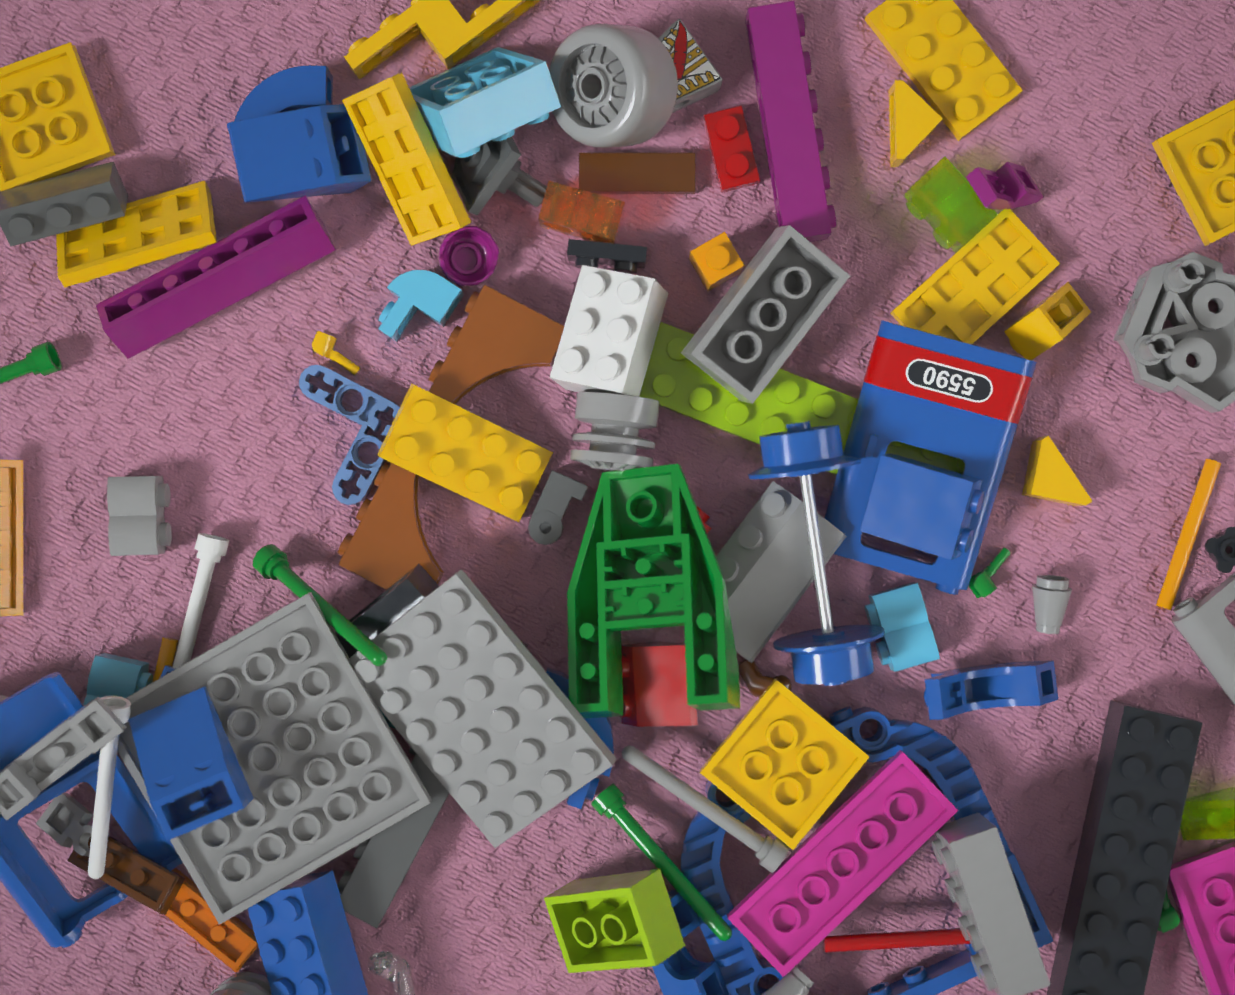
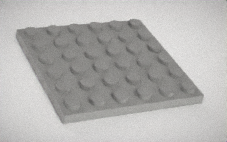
(309, 749)

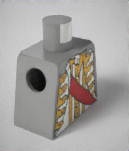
(694, 71)

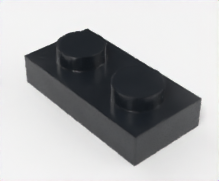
(623, 257)

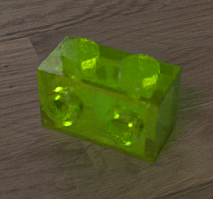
(948, 205)

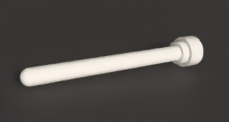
(210, 550)
(104, 791)

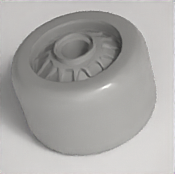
(613, 85)

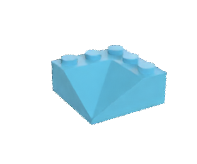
(485, 100)

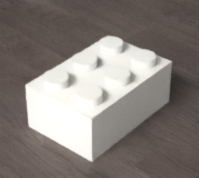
(609, 332)

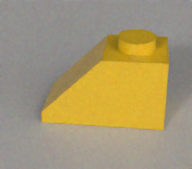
(1047, 322)

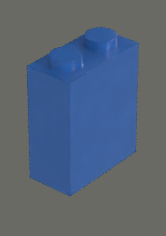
(922, 506)

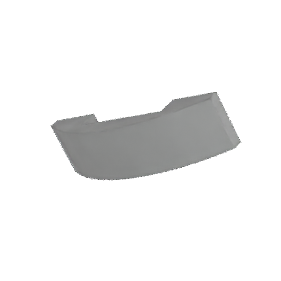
(56, 754)

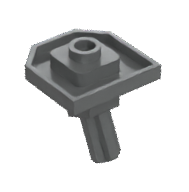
(493, 170)

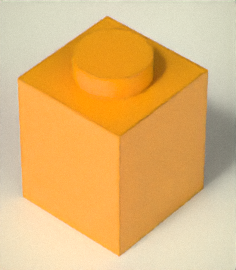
(716, 261)

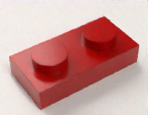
(731, 149)

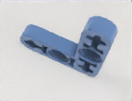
(364, 416)

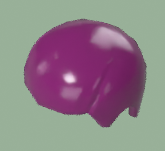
(468, 256)

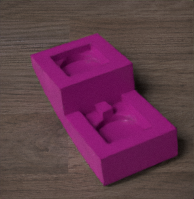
(1005, 188)

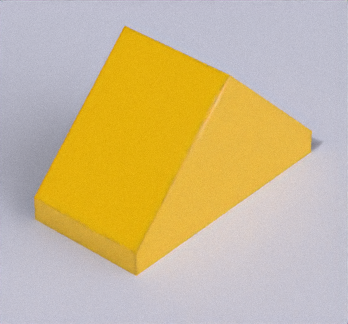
(909, 121)
(1051, 477)

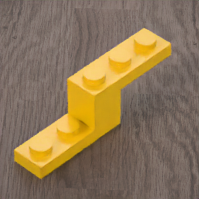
(440, 26)

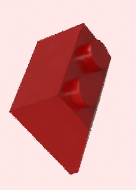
(655, 685)

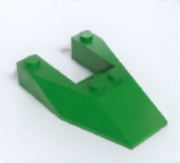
(647, 568)

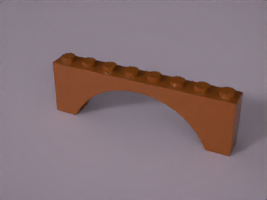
(493, 341)

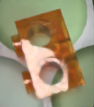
(581, 213)

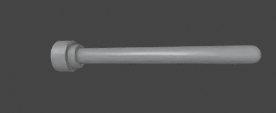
(766, 849)

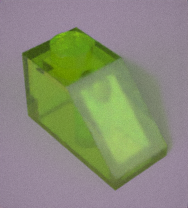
(1209, 816)

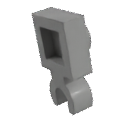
(67, 823)

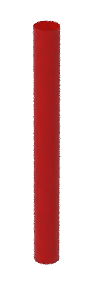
(893, 940)

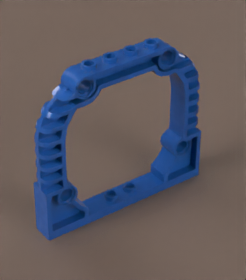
(950, 774)

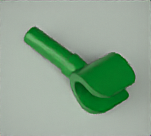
(981, 583)
(1169, 917)

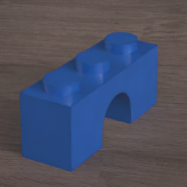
(681, 972)

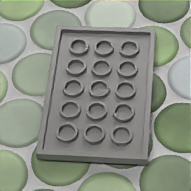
(481, 710)

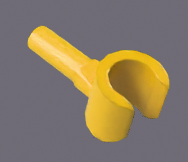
(324, 344)

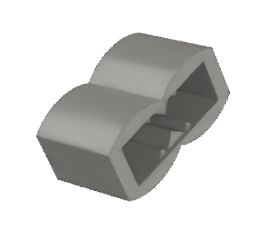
(138, 515)

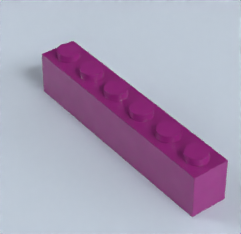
(788, 120)
(215, 277)

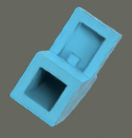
(422, 292)

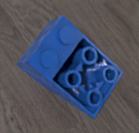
(299, 154)
(188, 764)

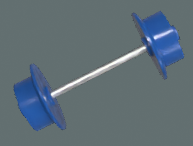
(827, 653)

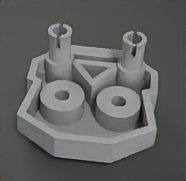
(1159, 356)

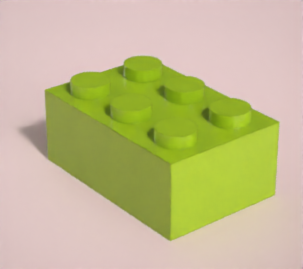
(614, 922)

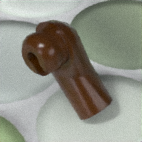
(756, 681)

